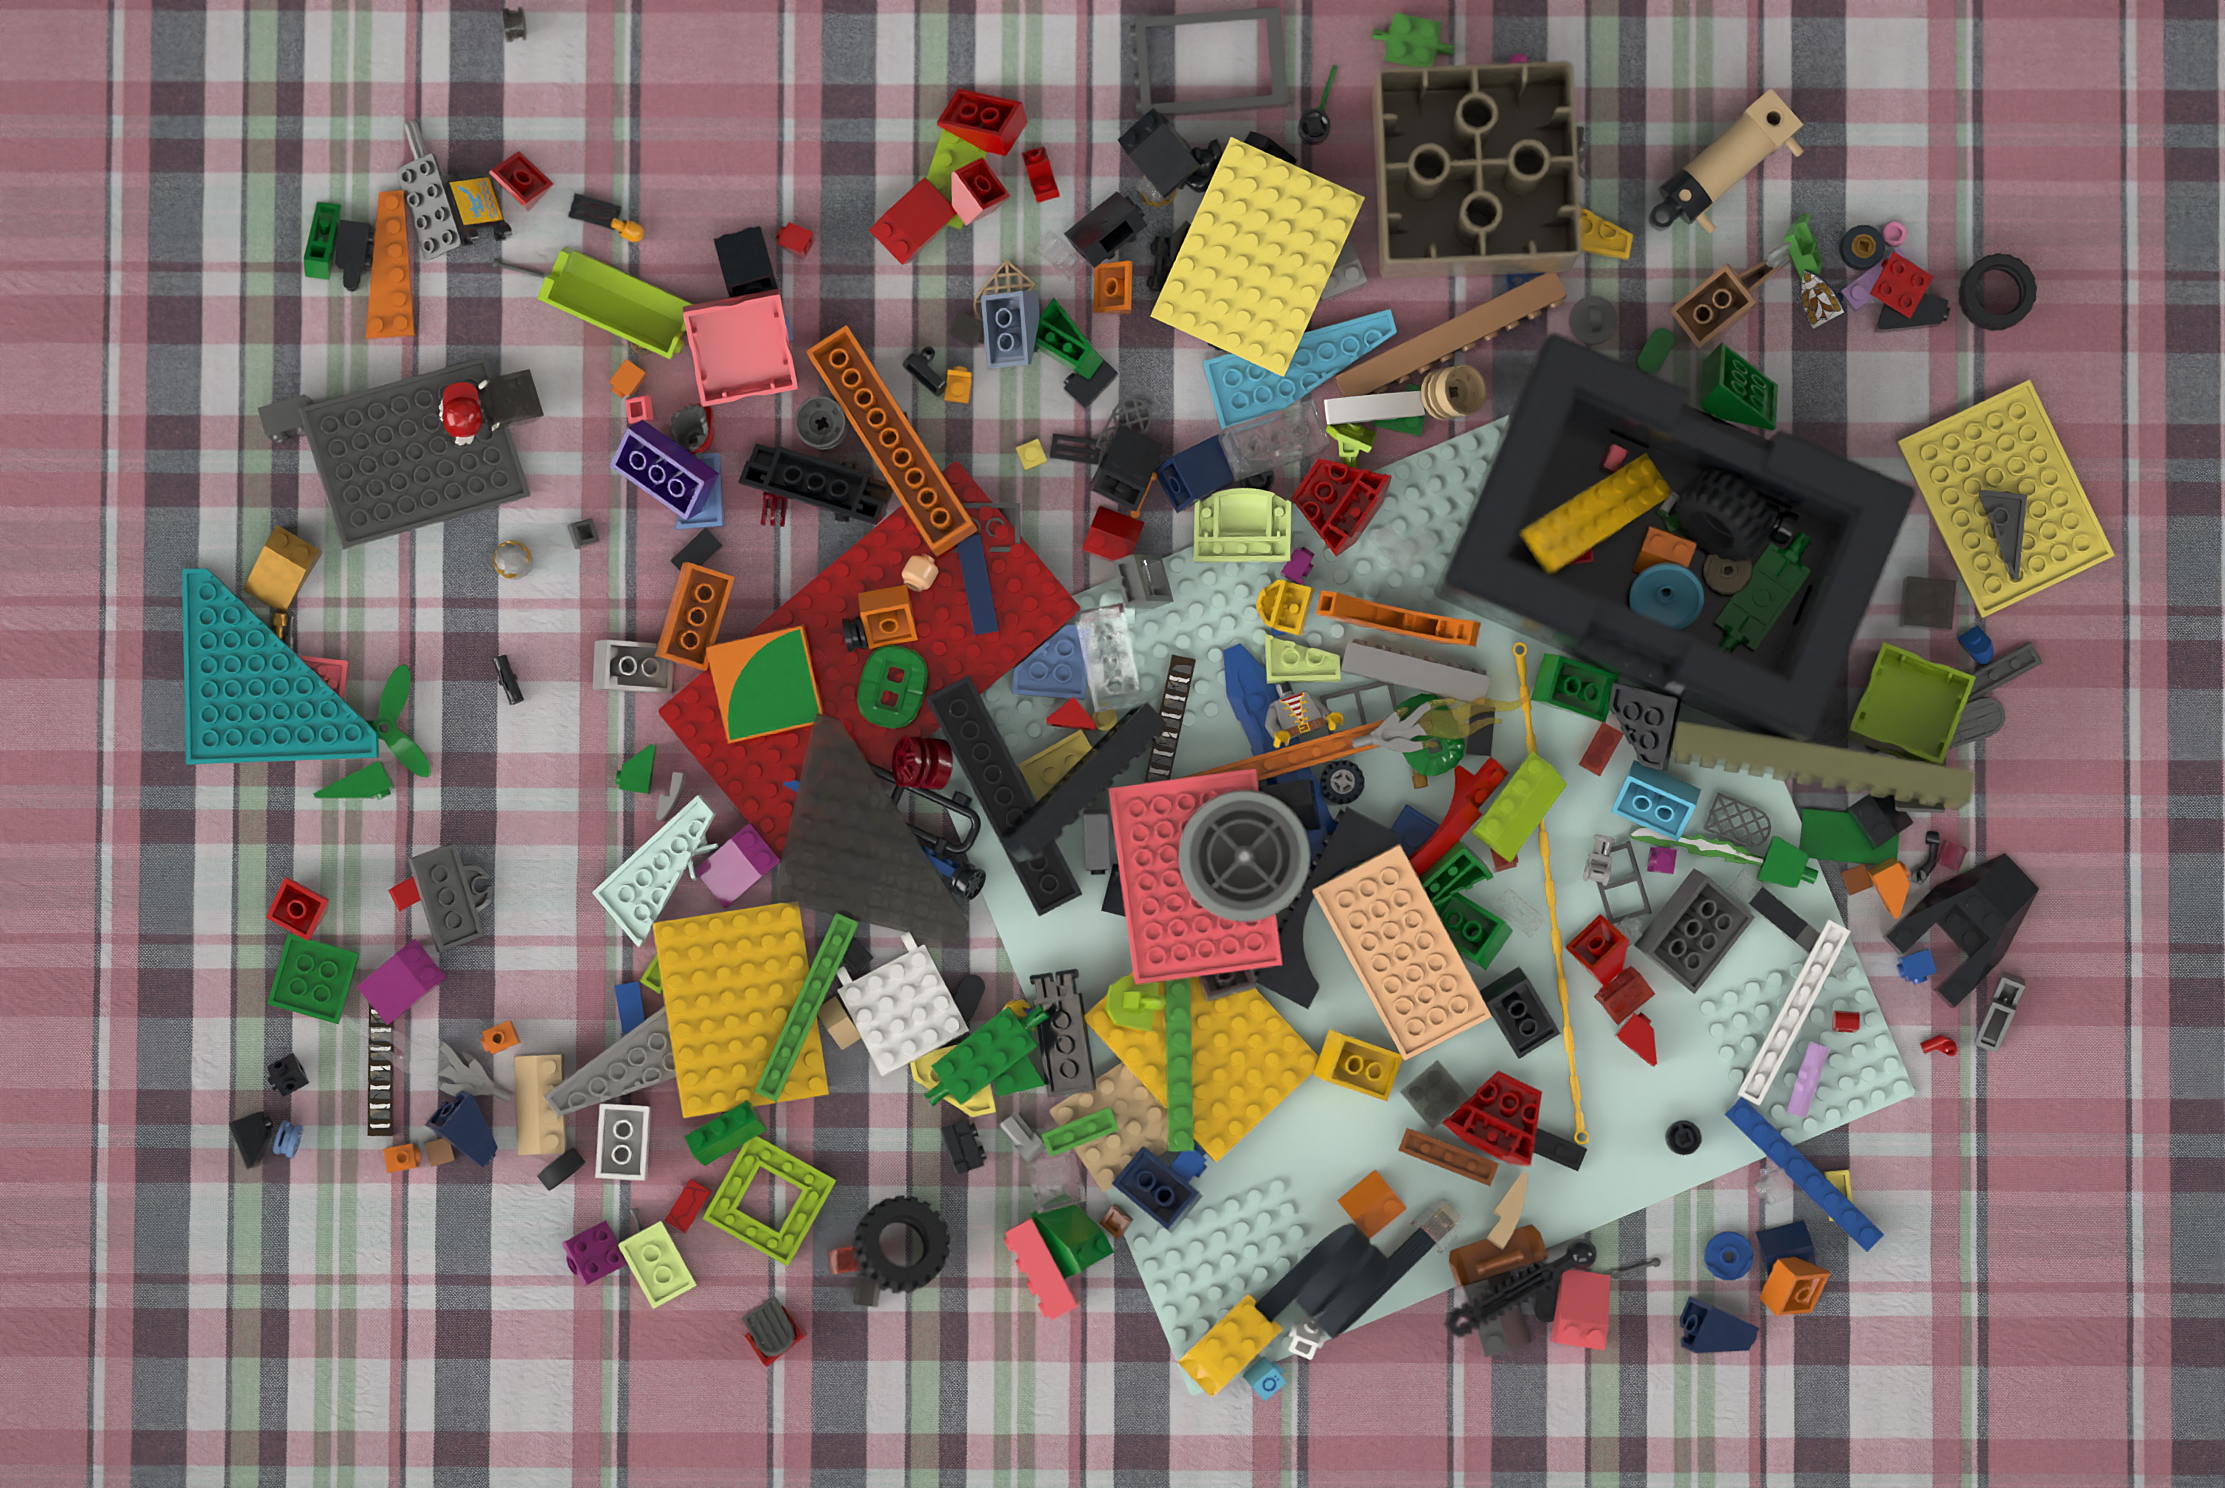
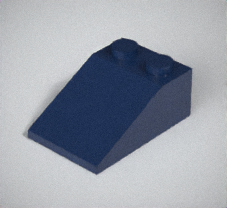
(1157, 1189)

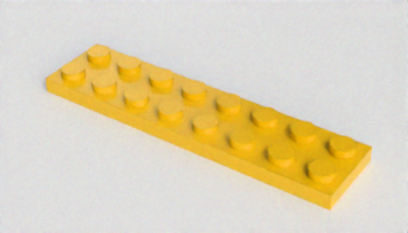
(1596, 513)

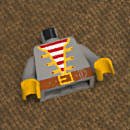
(1297, 715)

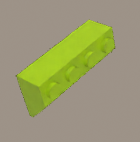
(1520, 807)

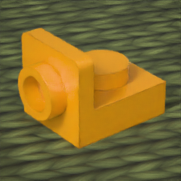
(958, 385)

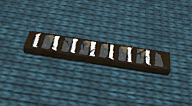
(1172, 712)
(380, 1083)

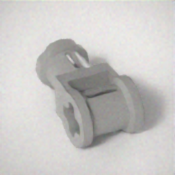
(1599, 862)

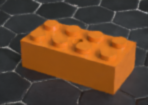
(700, 592)

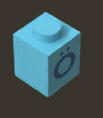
(1265, 1378)

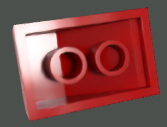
(984, 120)
(913, 221)

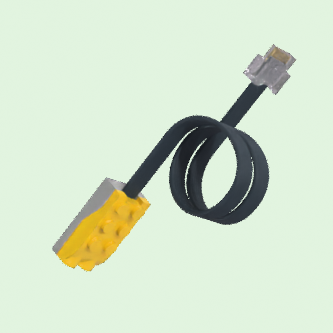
(1336, 1277)

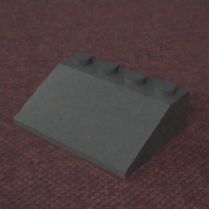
(1694, 930)

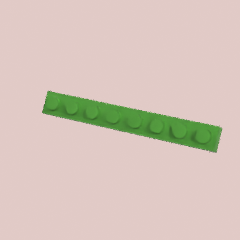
(806, 1007)
(1179, 1065)

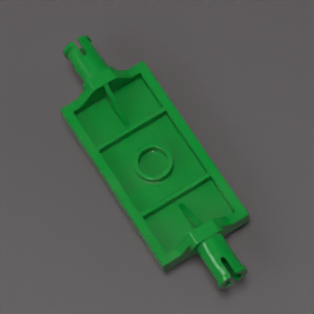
(1759, 605)
(985, 1055)

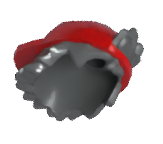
(693, 428)

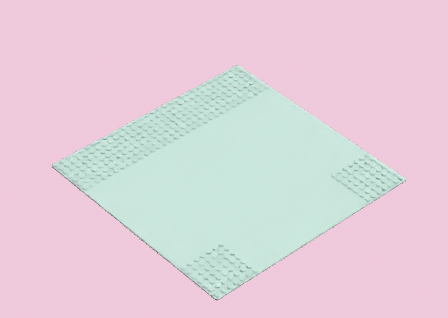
(1283, 1179)

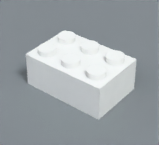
(623, 1142)

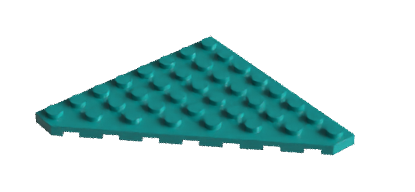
(252, 692)

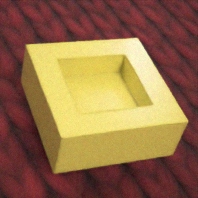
(1031, 454)

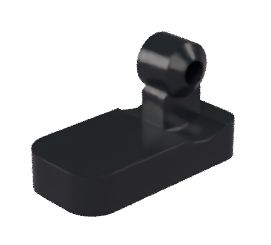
(919, 369)

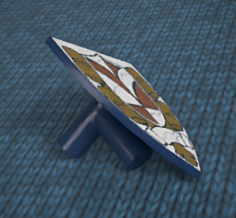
(1819, 299)

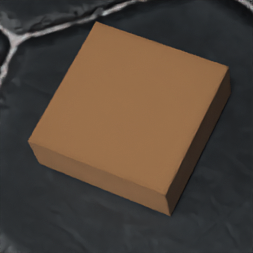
(439, 1152)

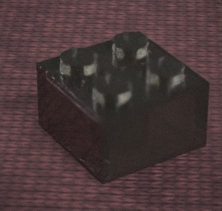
(509, 400)
(1927, 603)
(1434, 1094)

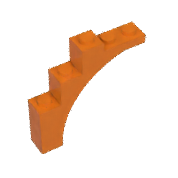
(1397, 620)

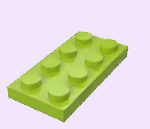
(949, 156)

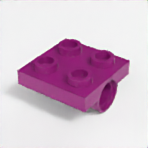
(594, 1253)

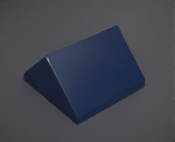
(1785, 1242)

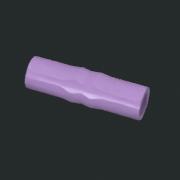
(1807, 1080)

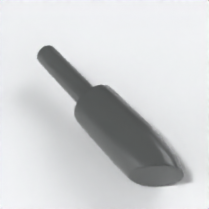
(289, 640)

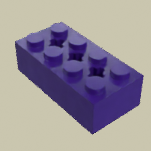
(664, 469)

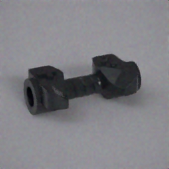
(1160, 250)

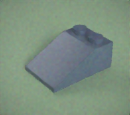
(1010, 328)

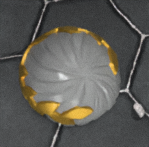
(512, 560)

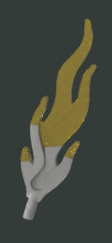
(1430, 722)

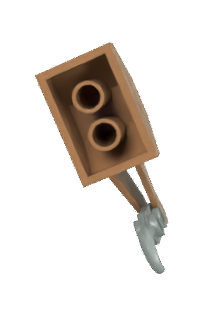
(1724, 298)

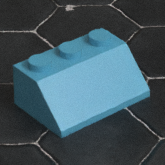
(1656, 800)

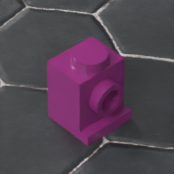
(1298, 565)
(1662, 860)

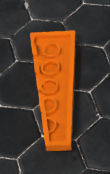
(390, 286)

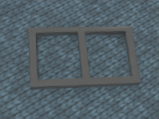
(1356, 690)
(1637, 877)

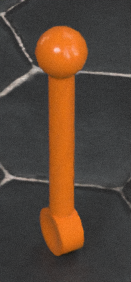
(1135, 514)

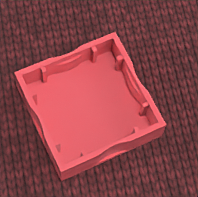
(740, 347)

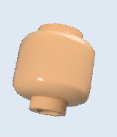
(919, 572)

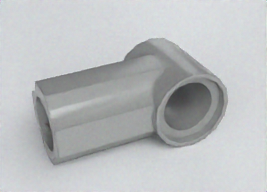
(1026, 1141)

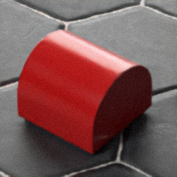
(1845, 1021)

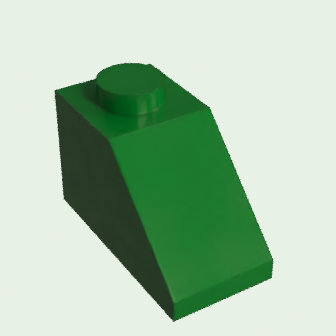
(637, 772)

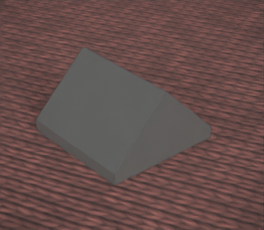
(1226, 984)

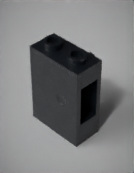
(1106, 229)

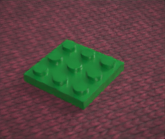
(313, 978)

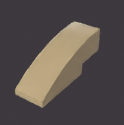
(1509, 1212)

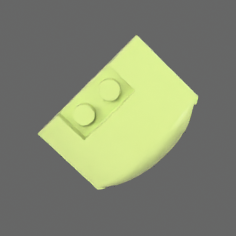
(1242, 527)

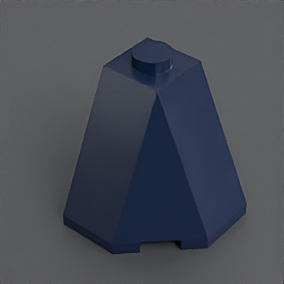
(464, 1128)
(1714, 1330)

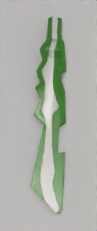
(1700, 846)

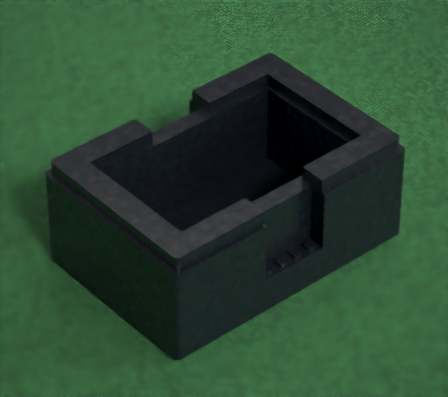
(1554, 455)

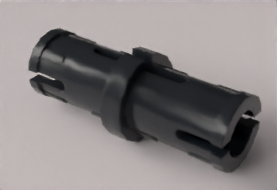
(508, 680)

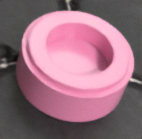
(1894, 234)

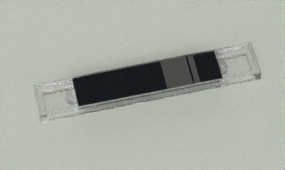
(1785, 919)

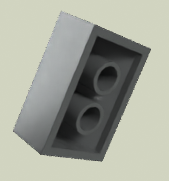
(1506, 1331)

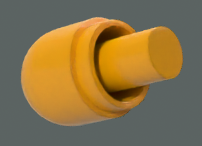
(628, 230)

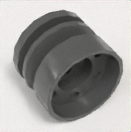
(816, 410)

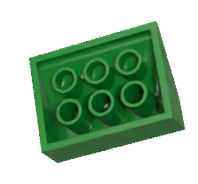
(1737, 390)

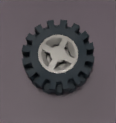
(1342, 774)

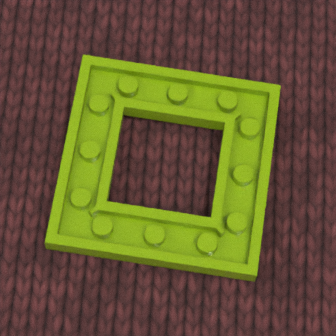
(778, 1245)

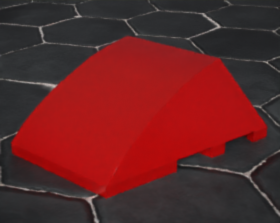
(1340, 501)
(1500, 1119)

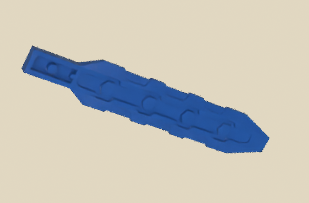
(1250, 701)

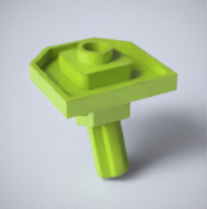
(1351, 439)
(1133, 1004)

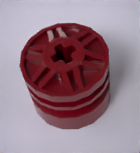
(922, 762)

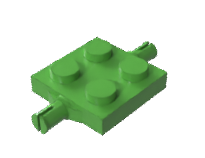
(1412, 41)

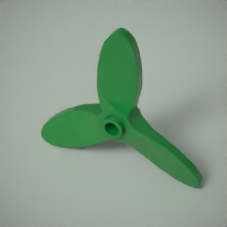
(391, 706)

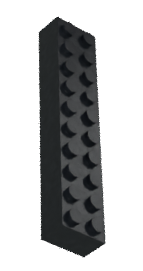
(999, 788)

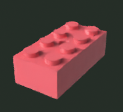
(1041, 1269)

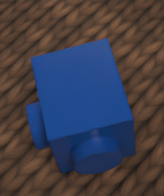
(1916, 966)
(1189, 1163)

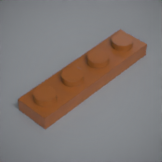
(1448, 1157)

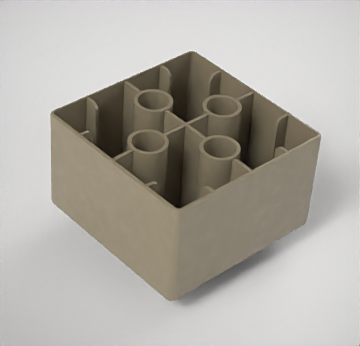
(1476, 169)

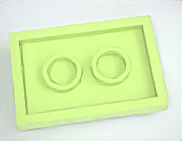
(657, 1264)

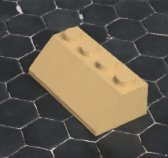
(537, 1124)

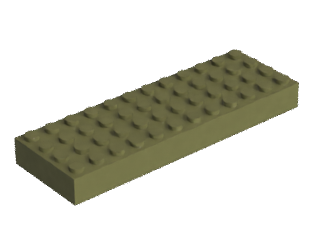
(1822, 764)

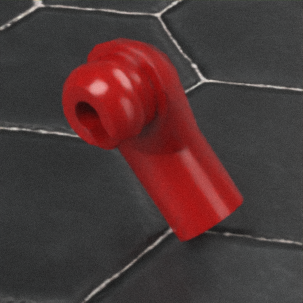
(1940, 1043)

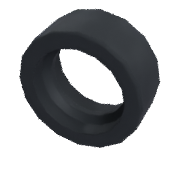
(561, 1169)

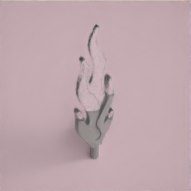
(433, 1062)

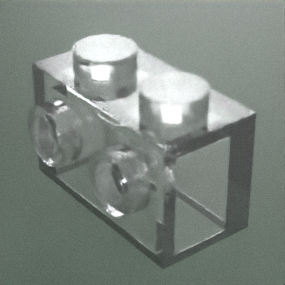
(1772, 1185)

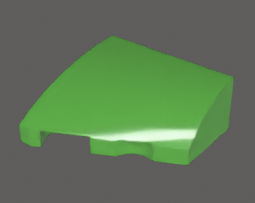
(1804, 246)

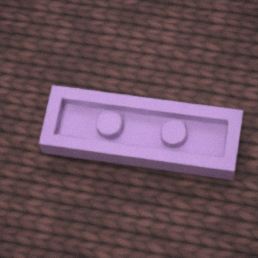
(1858, 291)

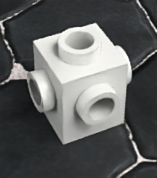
(1306, 1332)

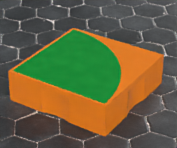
(765, 683)

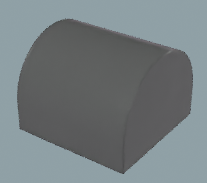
(583, 533)

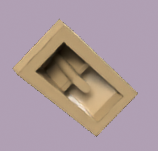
(838, 1023)

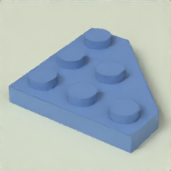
(1054, 668)

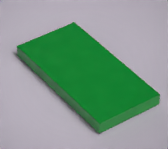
(1837, 838)

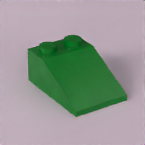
(1574, 687)
(1473, 929)
(1072, 1239)

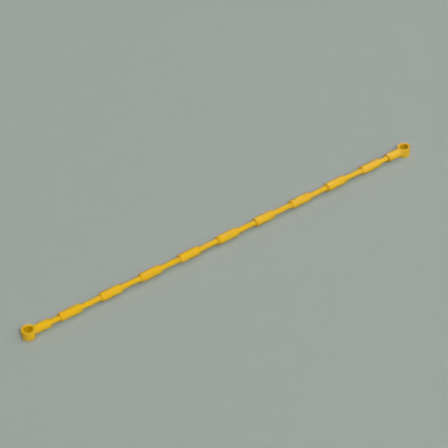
(1551, 902)

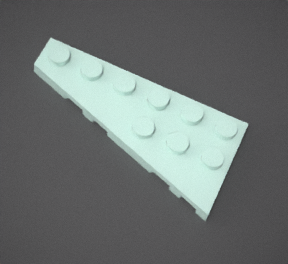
(647, 879)

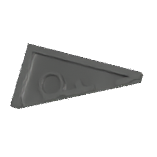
(2007, 520)

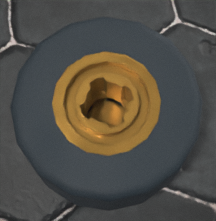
(1854, 251)

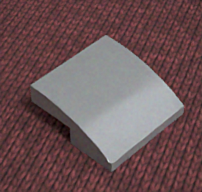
(668, 803)

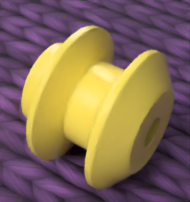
(1105, 719)

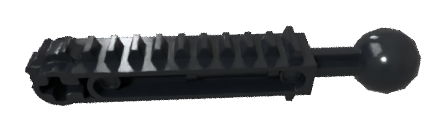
(1538, 1278)

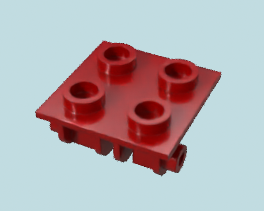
(1901, 284)

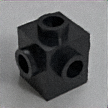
(287, 1075)

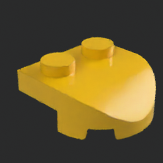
(1285, 606)

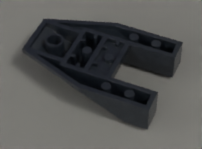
(1978, 913)

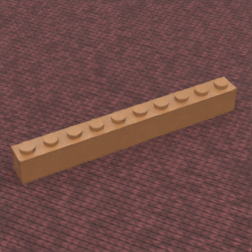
(1453, 336)

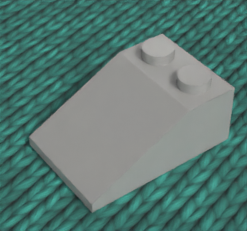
(1345, 276)
(630, 667)

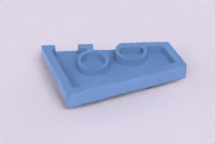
(713, 510)

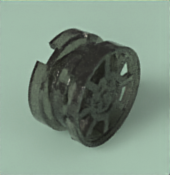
(514, 24)

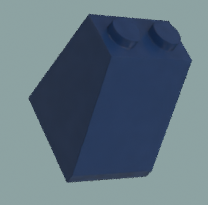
(1195, 474)

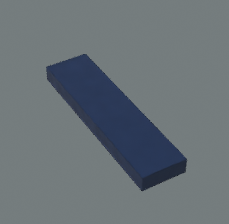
(977, 585)

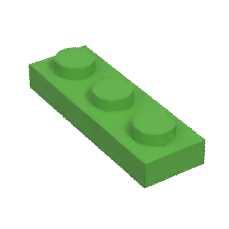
(1079, 1131)

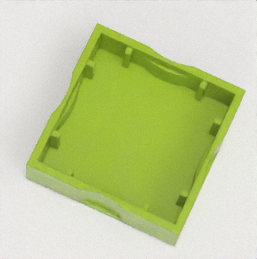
(1910, 706)

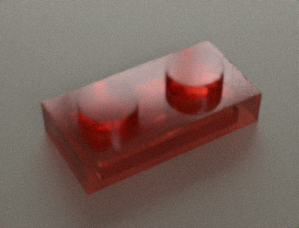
(1600, 749)

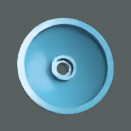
(1676, 608)

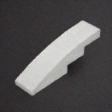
(1374, 407)

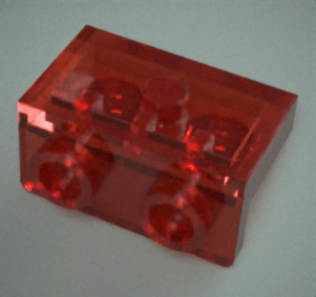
(1624, 994)

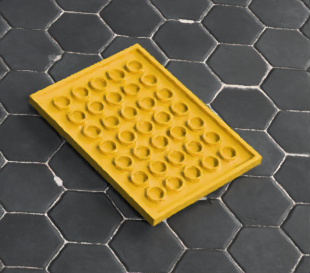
(727, 1001)
(1241, 1061)

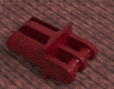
(775, 503)

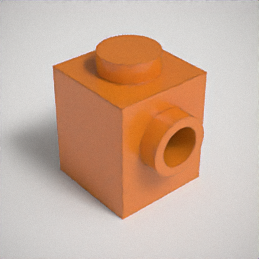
(627, 379)
(500, 1037)
(402, 1157)

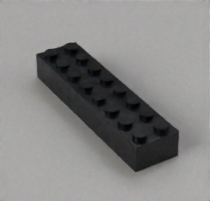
(1083, 782)

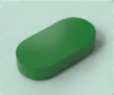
(1655, 351)

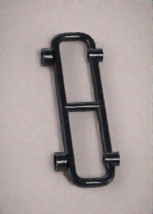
(959, 803)

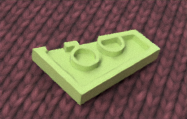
(1298, 663)

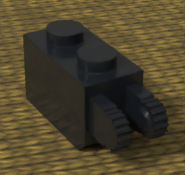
(353, 252)

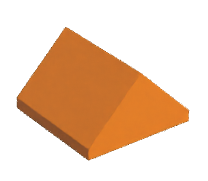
(1113, 288)

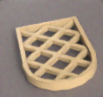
(995, 275)

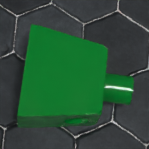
(1785, 865)

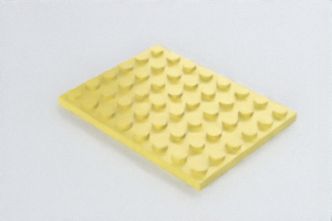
(1257, 256)
(2007, 449)

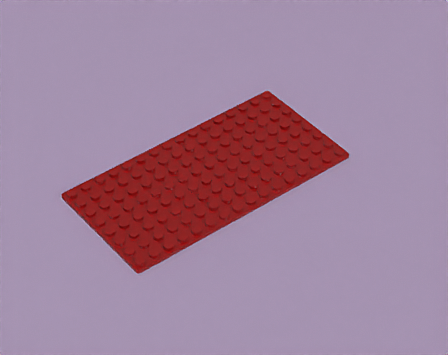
(1028, 611)

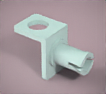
(702, 848)

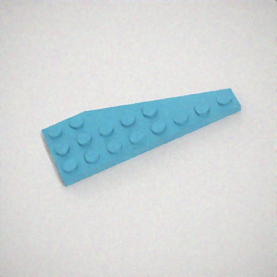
(1250, 391)

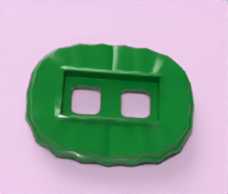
(875, 682)
(1422, 760)

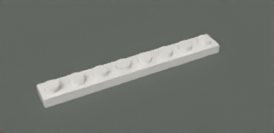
(1793, 1012)

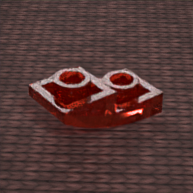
(842, 1260)

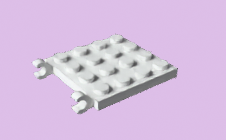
(902, 1008)

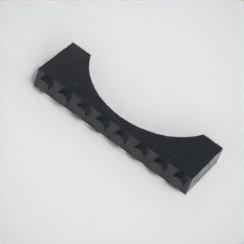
(1352, 840)

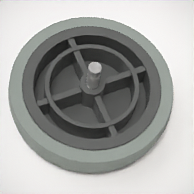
(1244, 855)

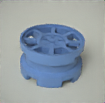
(287, 1139)

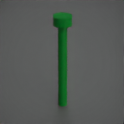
(1327, 88)

